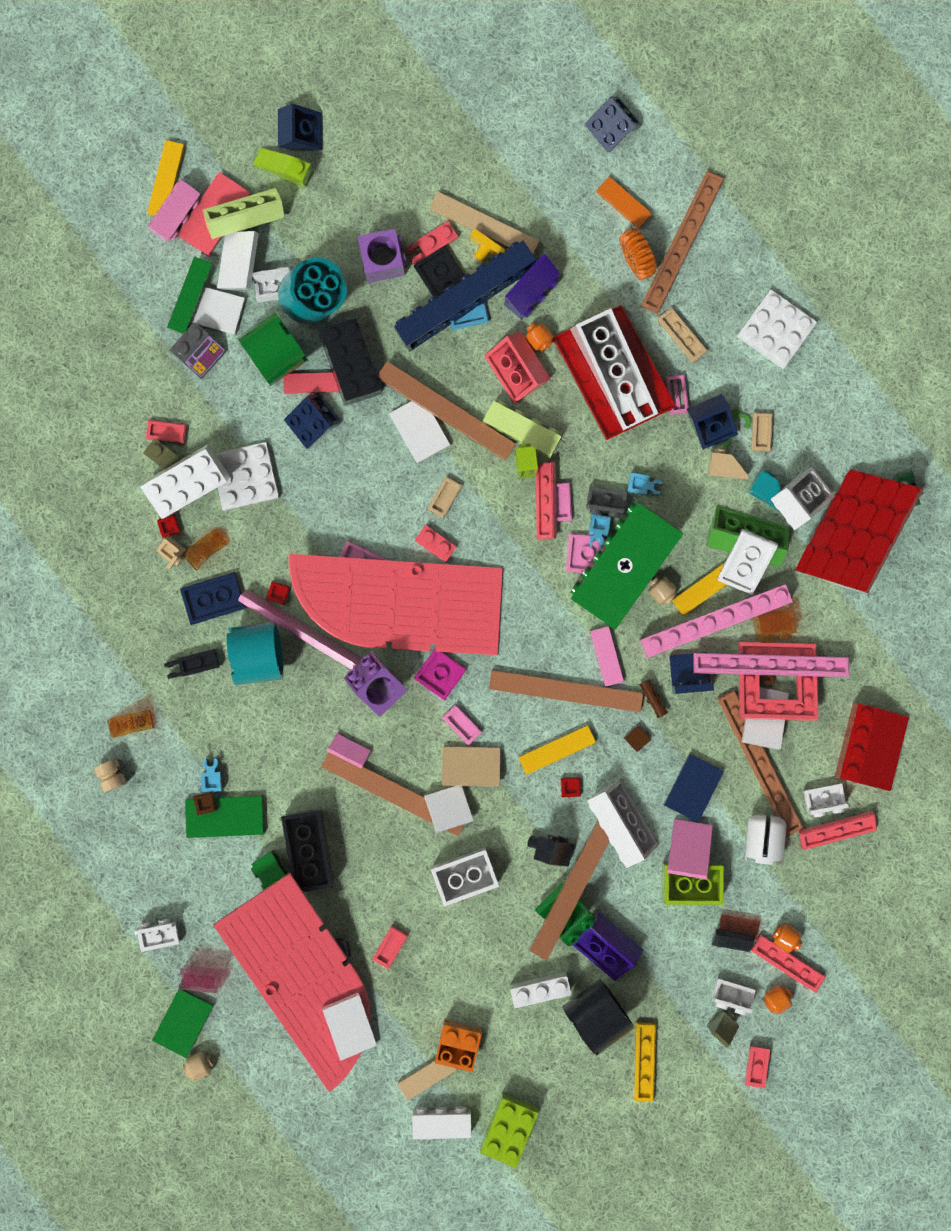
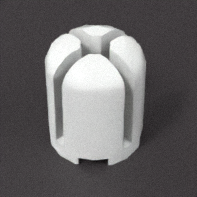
(775, 840)

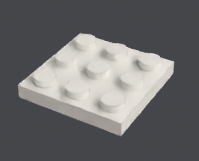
(776, 329)
(250, 477)

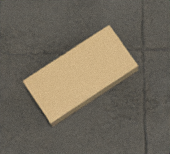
(761, 432)
(444, 497)

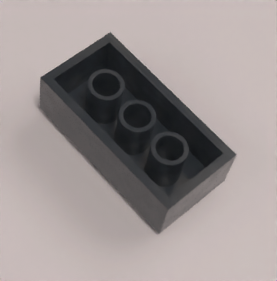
(350, 361)
(308, 849)

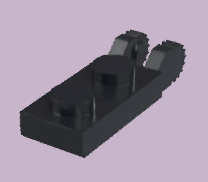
(194, 663)

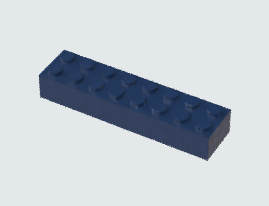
(465, 296)

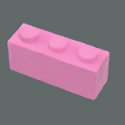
(174, 211)

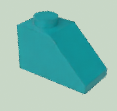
(765, 487)

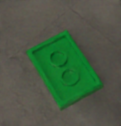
(183, 1022)

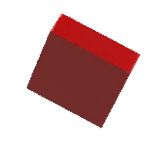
(169, 526)
(278, 593)
(570, 787)

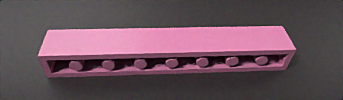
(716, 621)

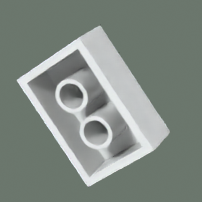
(802, 498)
(464, 876)

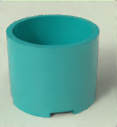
(299, 296)
(255, 653)

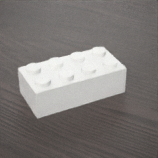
(185, 481)

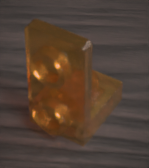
(204, 548)
(130, 723)

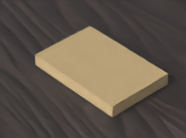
(471, 766)

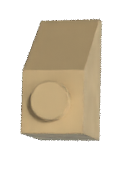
(725, 465)

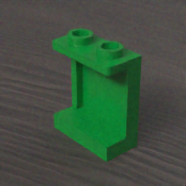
(577, 924)

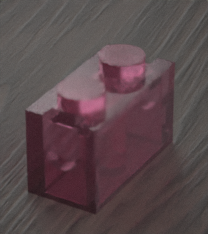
(200, 979)

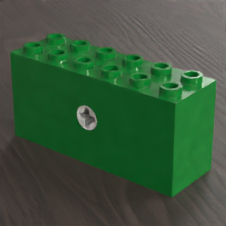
(611, 589)

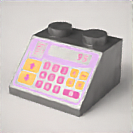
(198, 350)

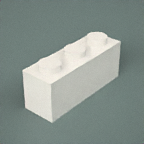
(540, 990)
(441, 1123)

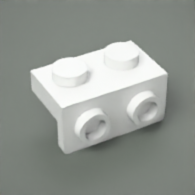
(268, 283)
(825, 799)
(157, 935)
(733, 995)

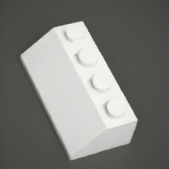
(623, 823)

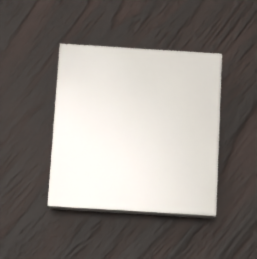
(448, 808)

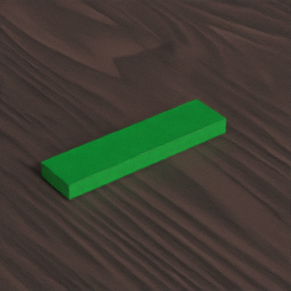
(190, 295)

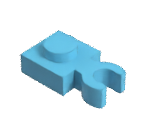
(640, 484)
(599, 528)
(211, 780)

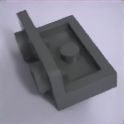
(606, 501)

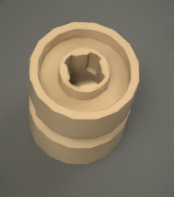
(110, 775)

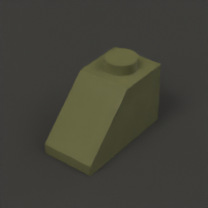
(161, 454)
(724, 1027)

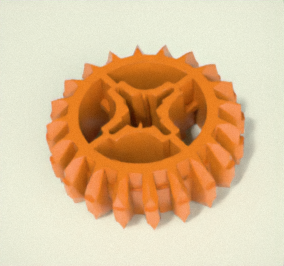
(638, 254)

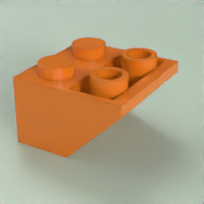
(458, 1045)

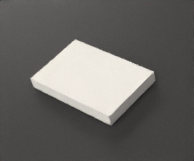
(237, 261)
(219, 311)
(419, 431)
(747, 561)
(765, 732)
(349, 1026)

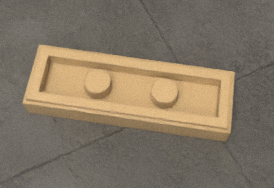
(682, 335)
(424, 1078)

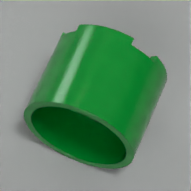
(272, 348)

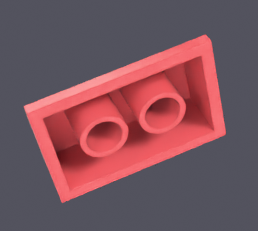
(517, 366)

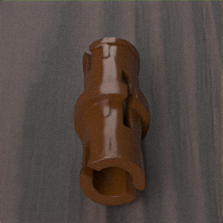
(653, 698)

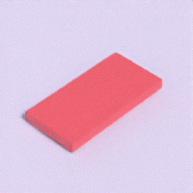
(194, 229)

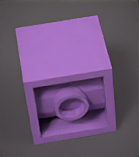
(370, 242)
(381, 695)

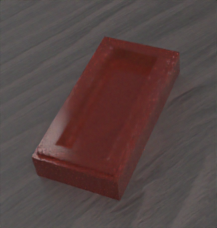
(739, 925)

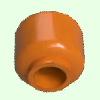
(539, 337)
(787, 938)
(778, 999)

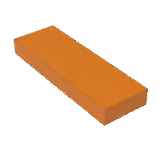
(623, 202)

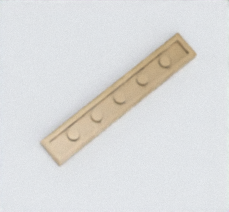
(485, 224)

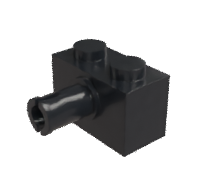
(552, 849)

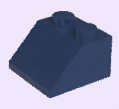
(299, 128)
(712, 421)

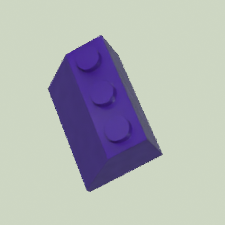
(532, 287)
(608, 947)

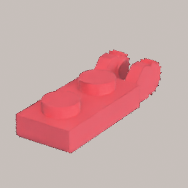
(432, 242)

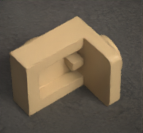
(171, 551)

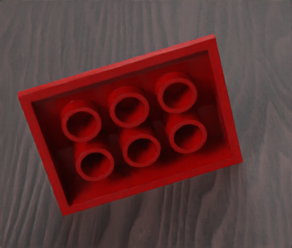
(871, 746)

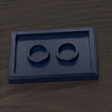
(212, 598)
(693, 788)

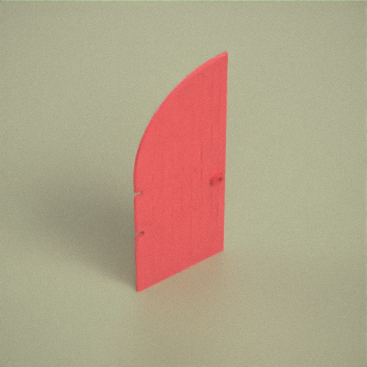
(401, 602)
(295, 970)

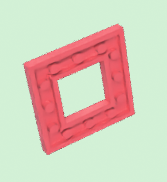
(753, 707)

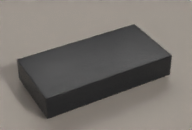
(733, 940)

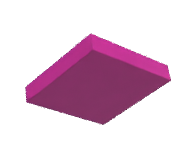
(440, 674)

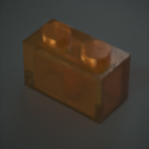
(774, 625)

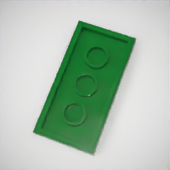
(233, 818)

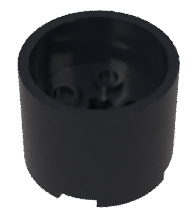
(598, 1017)

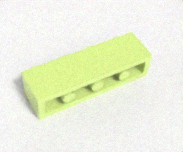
(243, 213)
(521, 429)

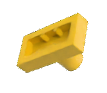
(486, 246)

